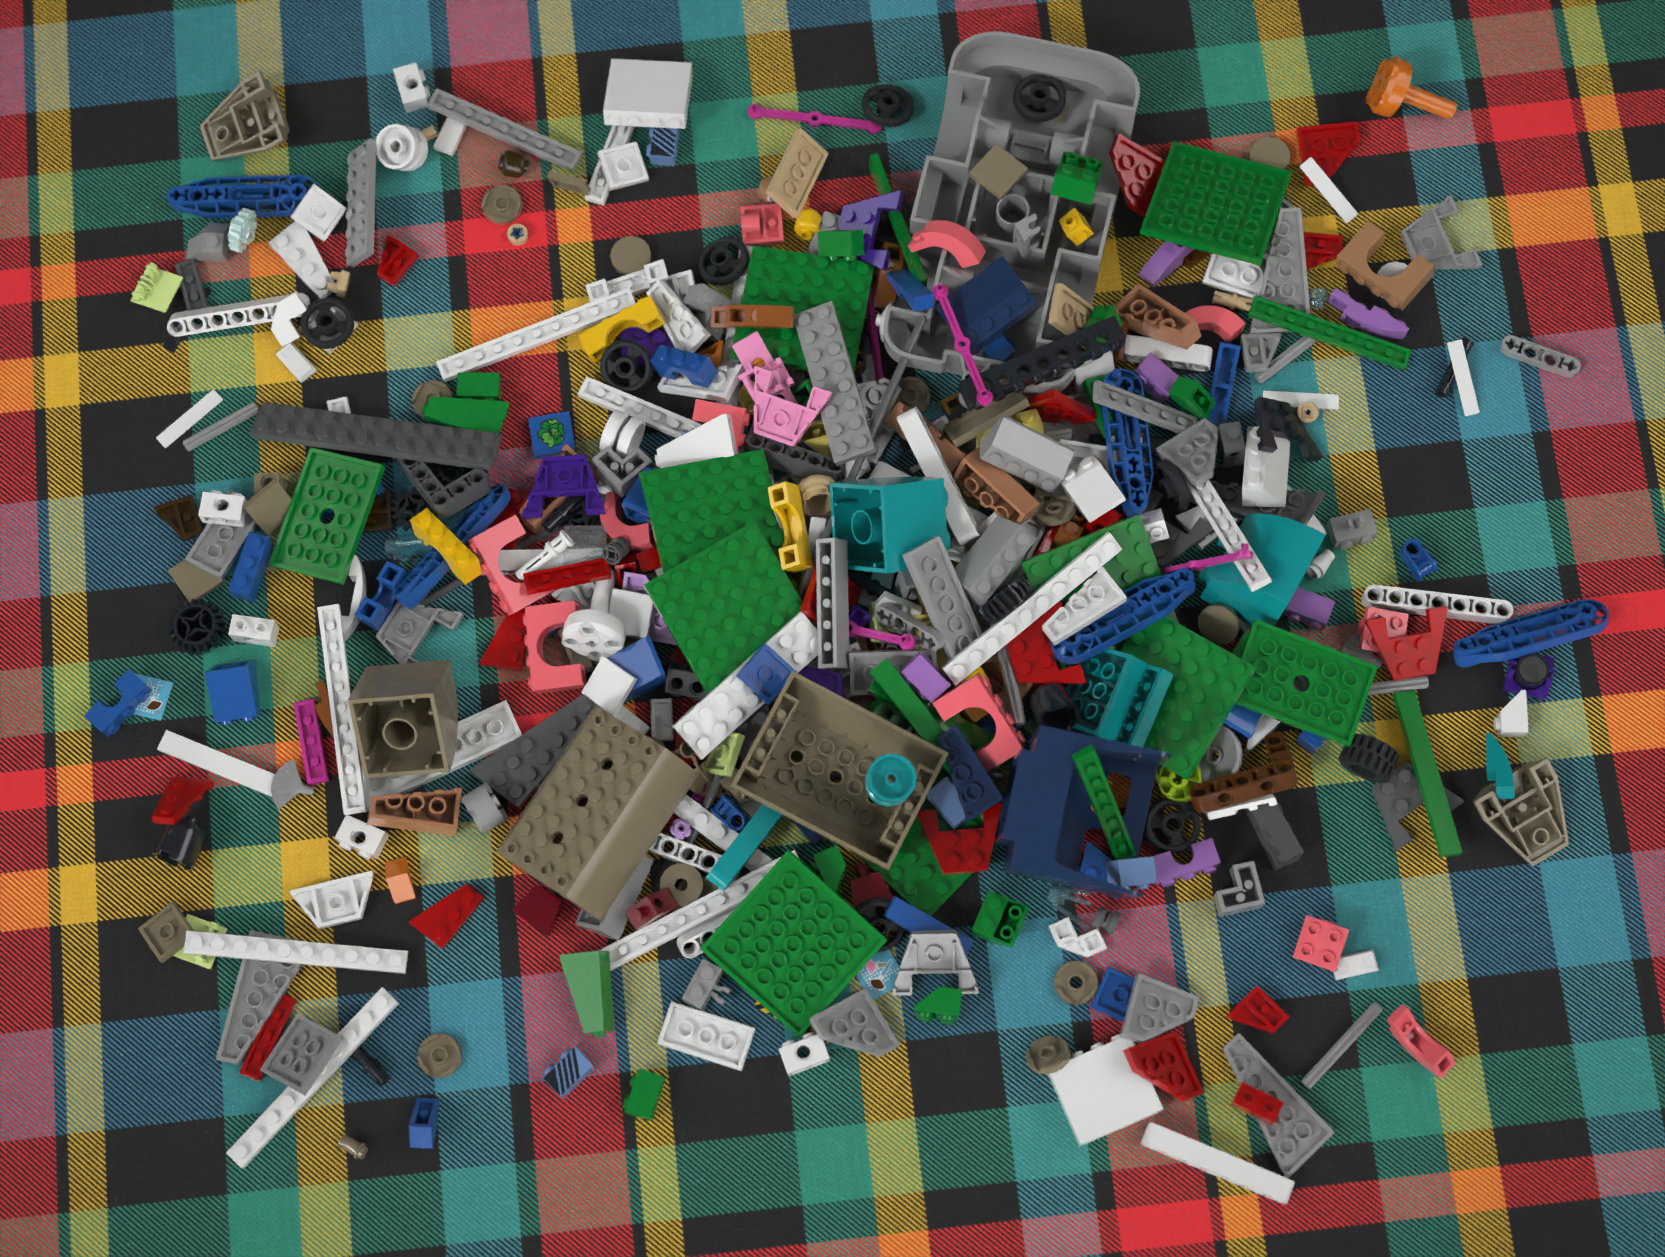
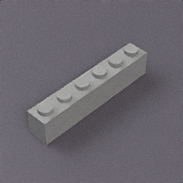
(832, 604)

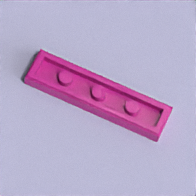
(311, 742)

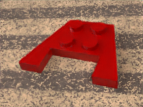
(1412, 653)
(1034, 658)
(961, 849)

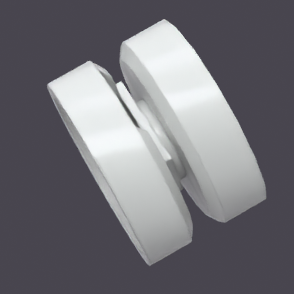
(401, 147)
(622, 434)

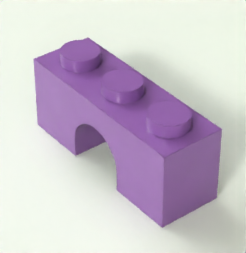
(1204, 860)

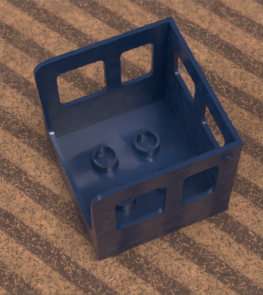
(1037, 802)

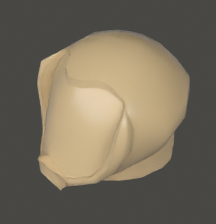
(816, 496)

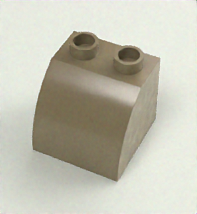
(405, 718)

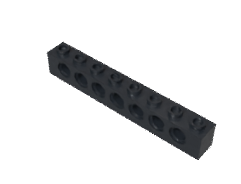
(1107, 329)

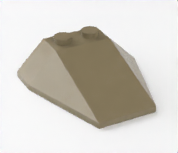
(246, 121)
(1534, 819)

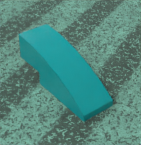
(1499, 768)

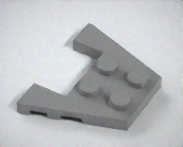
(1429, 240)
(407, 628)
(934, 954)

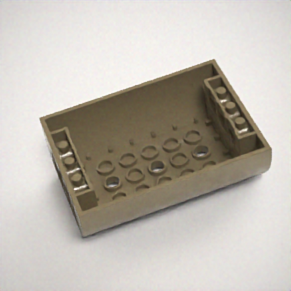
(840, 739)
(615, 826)

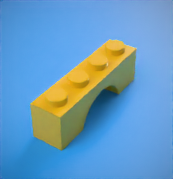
(643, 315)
(787, 504)
(457, 555)

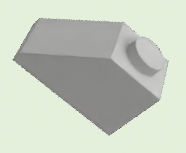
(210, 244)

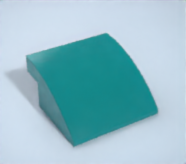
(1119, 697)

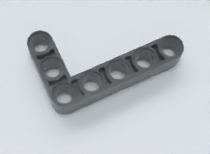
(793, 459)
(448, 499)

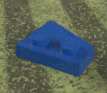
(1094, 862)

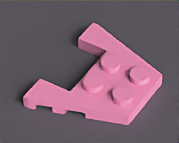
(779, 417)

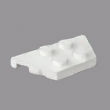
(335, 900)

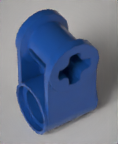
(1417, 561)
(728, 810)

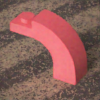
(951, 237)
(1218, 320)
(639, 536)
(1419, 1043)

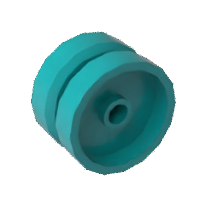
(895, 768)

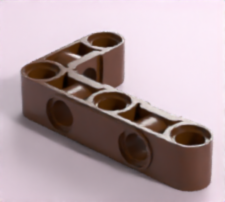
(1250, 783)

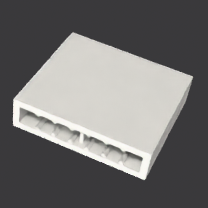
(648, 93)
(1103, 1092)

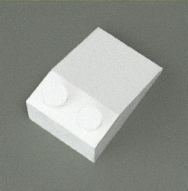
(1091, 488)

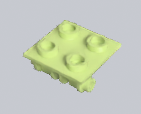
(156, 288)
(201, 925)

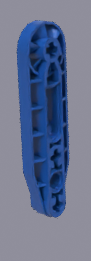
(240, 196)
(1128, 449)
(433, 565)
(1144, 607)
(1531, 633)

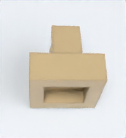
(342, 283)

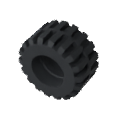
(1369, 758)

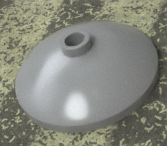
(1229, 759)

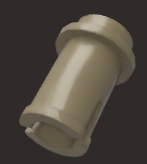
(352, 1146)

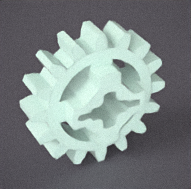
(242, 230)

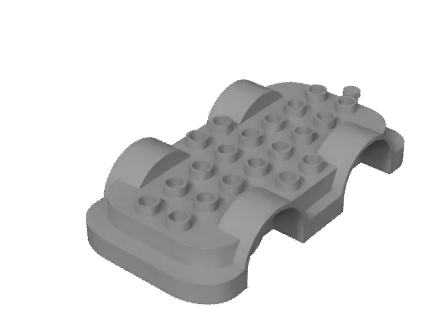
(975, 118)

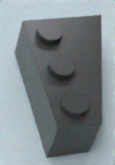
(1275, 835)

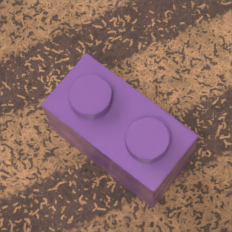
(1155, 377)
(1309, 609)
(925, 676)

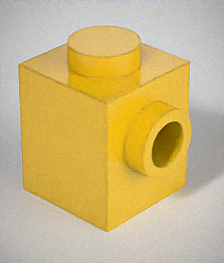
(1076, 227)

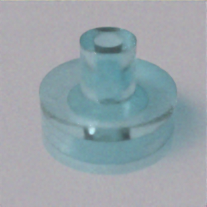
(1318, 297)

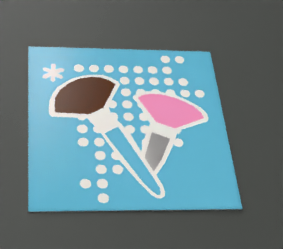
(158, 698)
(879, 974)

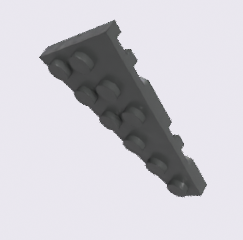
(1299, 503)
(527, 760)

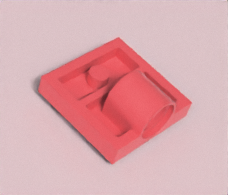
(761, 225)
(1395, 622)
(1321, 943)

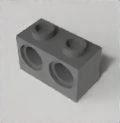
(688, 687)

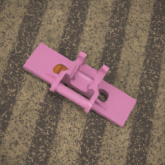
(754, 353)

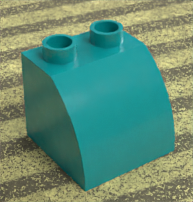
(887, 519)
(1285, 553)

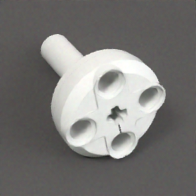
(594, 630)

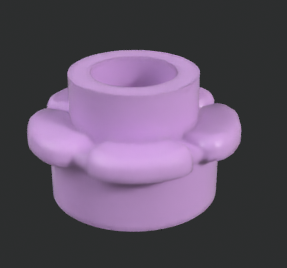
(674, 829)

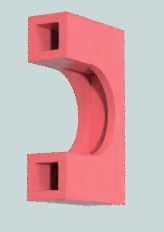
(706, 411)
(487, 549)
(540, 622)
(976, 693)

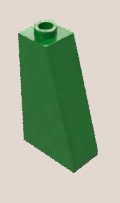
(466, 413)
(591, 989)

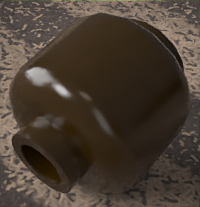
(513, 164)

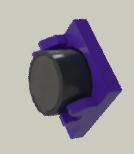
(1530, 673)

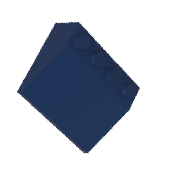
(989, 304)

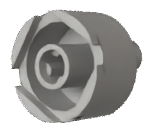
(484, 808)

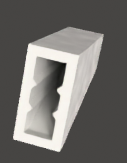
(703, 443)

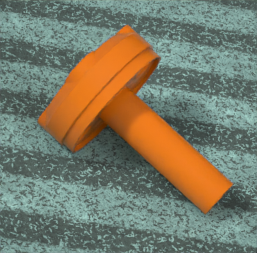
(1393, 87)

